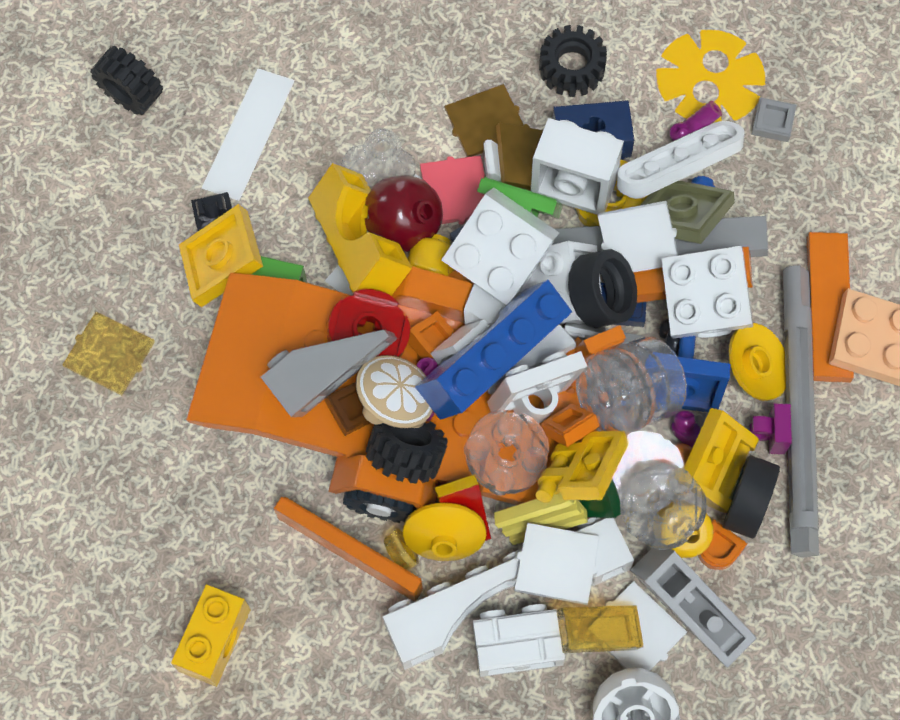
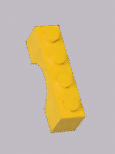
(363, 256)

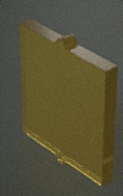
(108, 353)

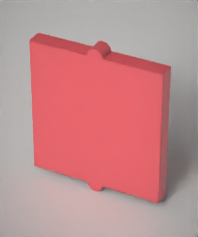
(456, 185)

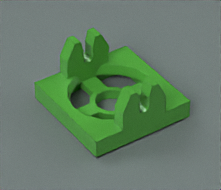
(528, 200)

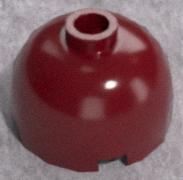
(403, 210)

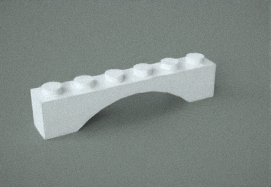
(425, 627)

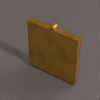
(476, 118)
(516, 153)

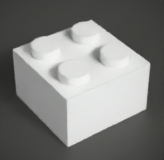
(576, 165)
(500, 246)

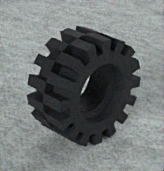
(574, 42)
(126, 80)
(407, 451)

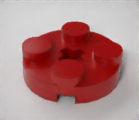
(372, 307)

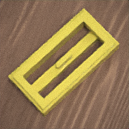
(555, 514)

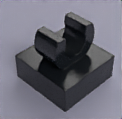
(210, 208)

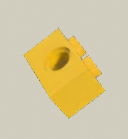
(211, 635)

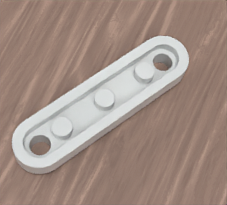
(680, 159)

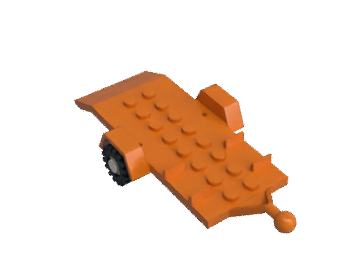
(280, 314)

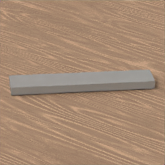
(728, 233)

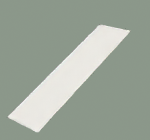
(248, 134)

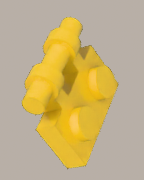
(583, 468)

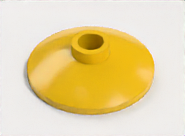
(758, 362)
(444, 532)

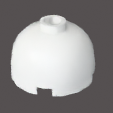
(635, 696)

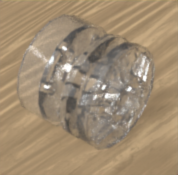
(632, 385)

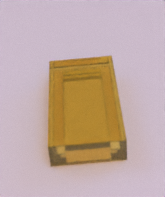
(599, 629)

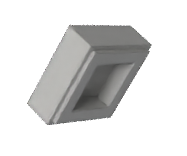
(774, 119)

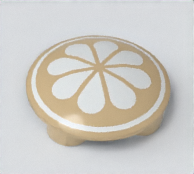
(390, 394)

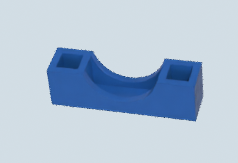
(483, 362)

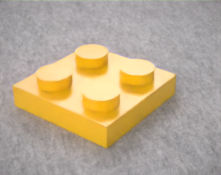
(216, 251)

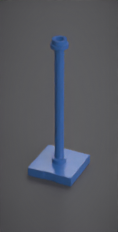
(704, 378)

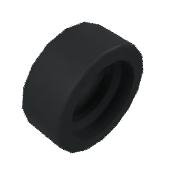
(586, 292)
(751, 496)

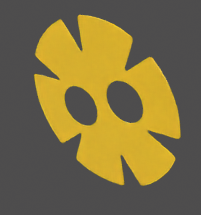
(689, 58)

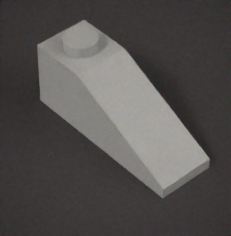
(313, 372)
(694, 604)

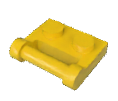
(719, 457)

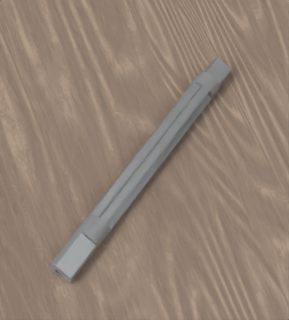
(800, 394)

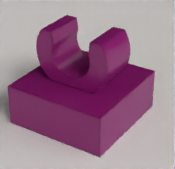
(774, 428)

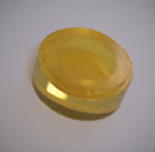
(399, 551)

